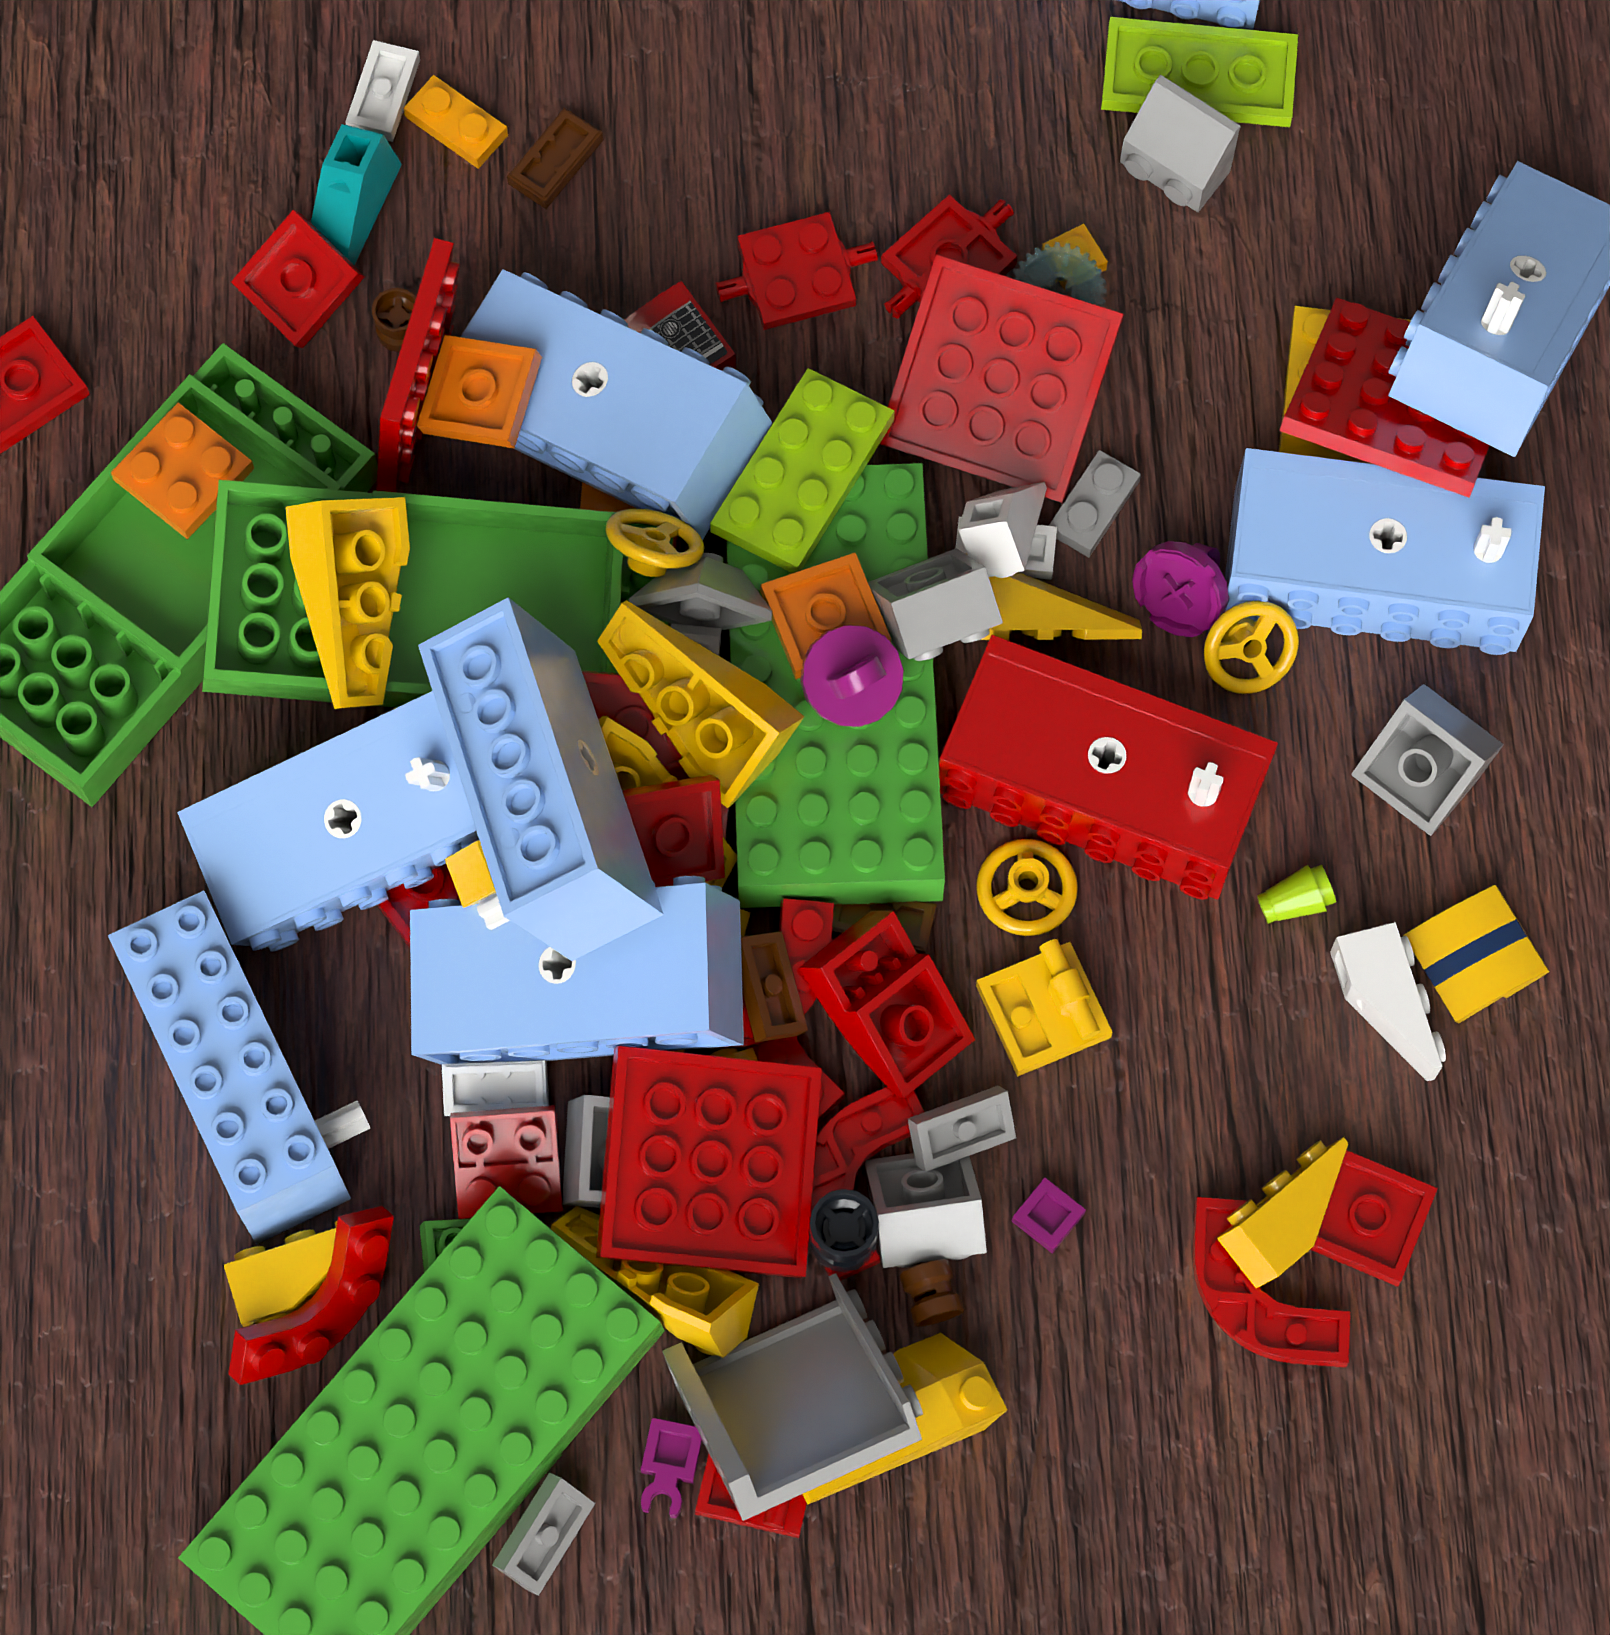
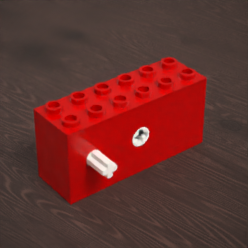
(1104, 768)

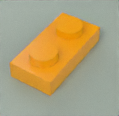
(456, 121)

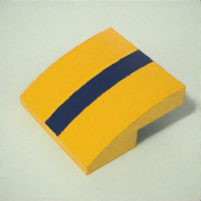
(1476, 953)

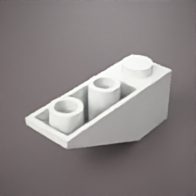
(1002, 528)
(1381, 987)

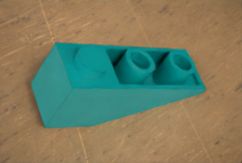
(353, 188)

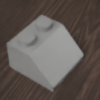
(1180, 145)
(936, 604)
(1426, 759)
(585, 1150)
(925, 1212)

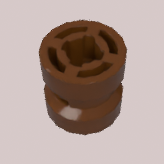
(393, 309)
(931, 1293)

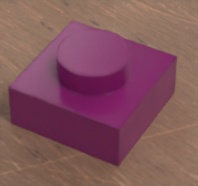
(1048, 1215)

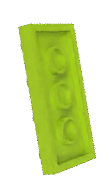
(1230, 69)
(802, 471)

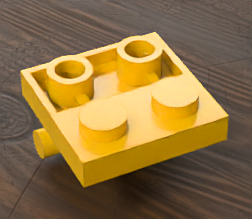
(1044, 1008)

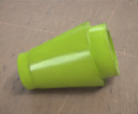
(1297, 895)

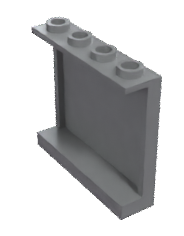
(798, 1403)

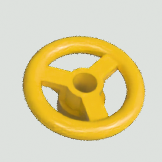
(650, 547)
(1235, 631)
(1031, 869)

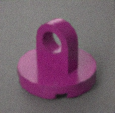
(1181, 587)
(852, 675)

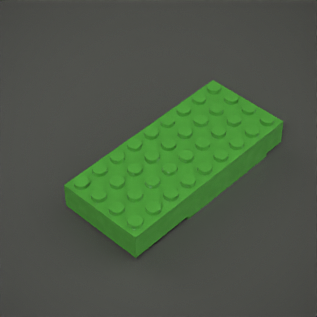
(458, 564)
(115, 601)
(846, 806)
(426, 1435)

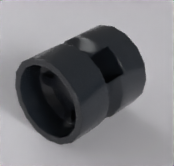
(843, 1230)

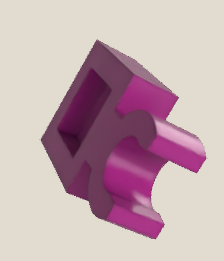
(671, 1457)

